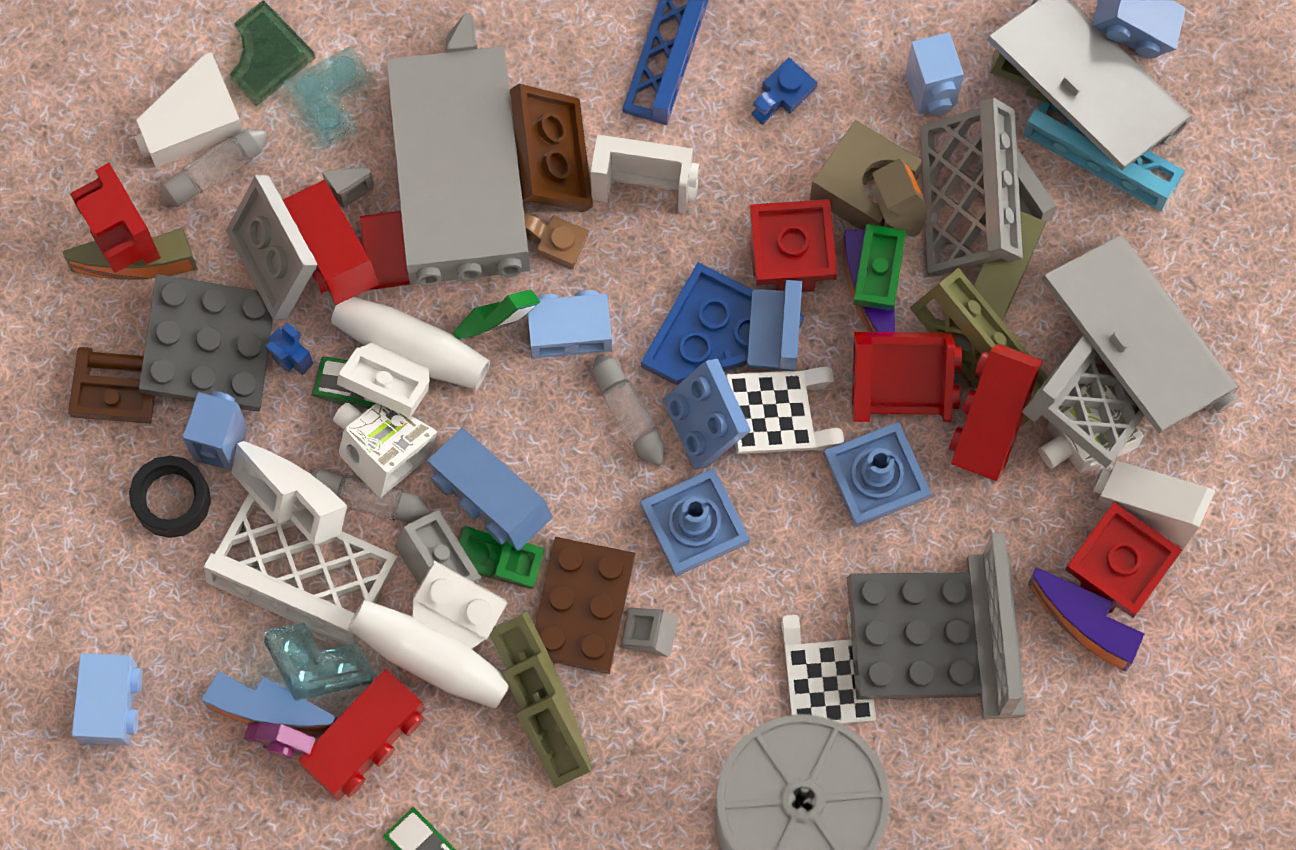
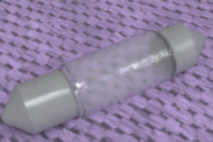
(213, 167)
(628, 409)
(359, 497)

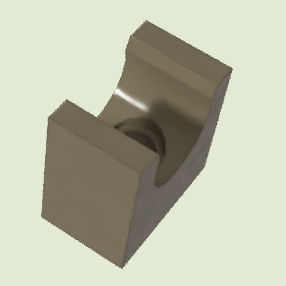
(851, 168)

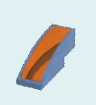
(265, 705)

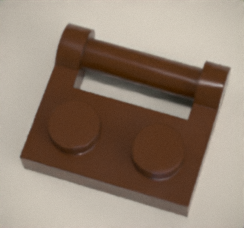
(108, 396)

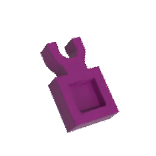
(279, 739)

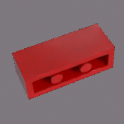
(340, 257)
(994, 411)
(363, 736)

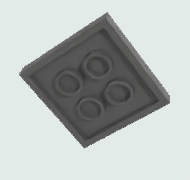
(205, 342)
(913, 635)

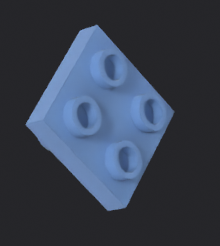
(706, 414)
(877, 474)
(694, 522)

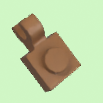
(558, 240)

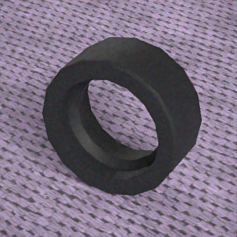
(152, 471)

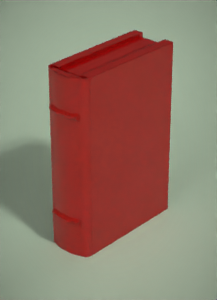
(386, 248)

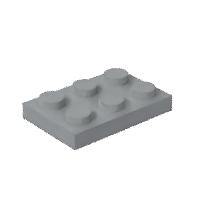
(271, 247)

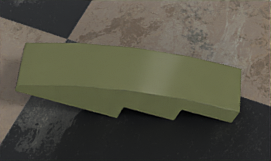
(1001, 279)
(542, 700)

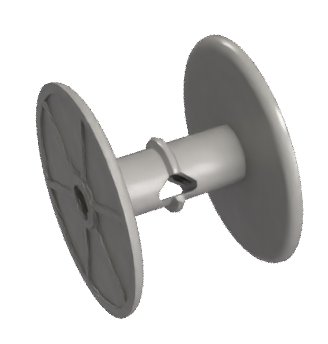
(804, 767)

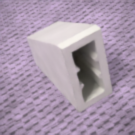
(189, 115)
(1160, 501)

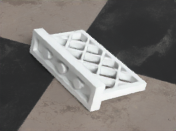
(277, 593)

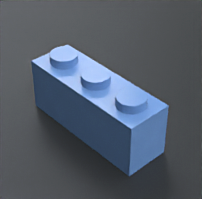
(488, 490)

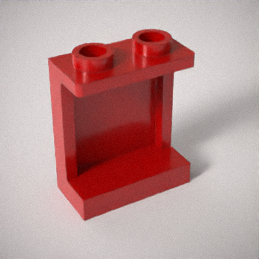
(904, 374)

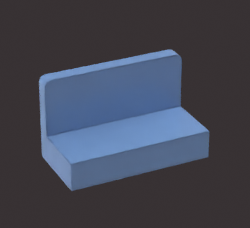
(775, 327)

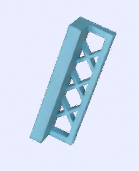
(1081, 151)

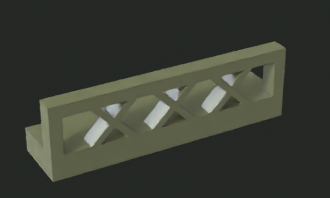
(971, 316)

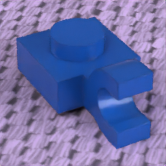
(783, 88)
(287, 350)

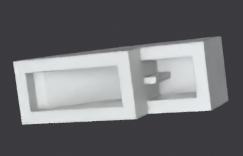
(289, 492)

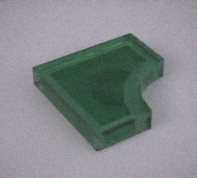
(269, 53)

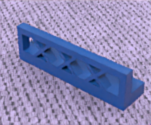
(677, 62)

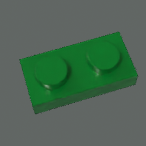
(879, 267)

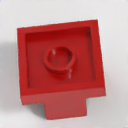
(114, 221)
(792, 243)
(1123, 560)

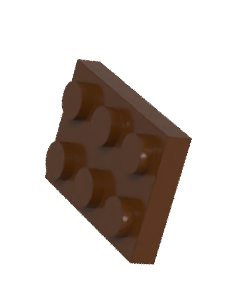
(551, 148)
(584, 603)

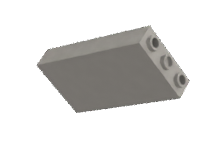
(457, 166)

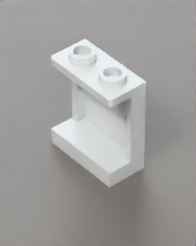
(643, 165)

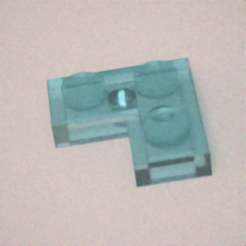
(319, 94)
(313, 671)

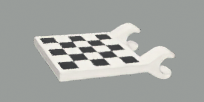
(780, 411)
(823, 677)

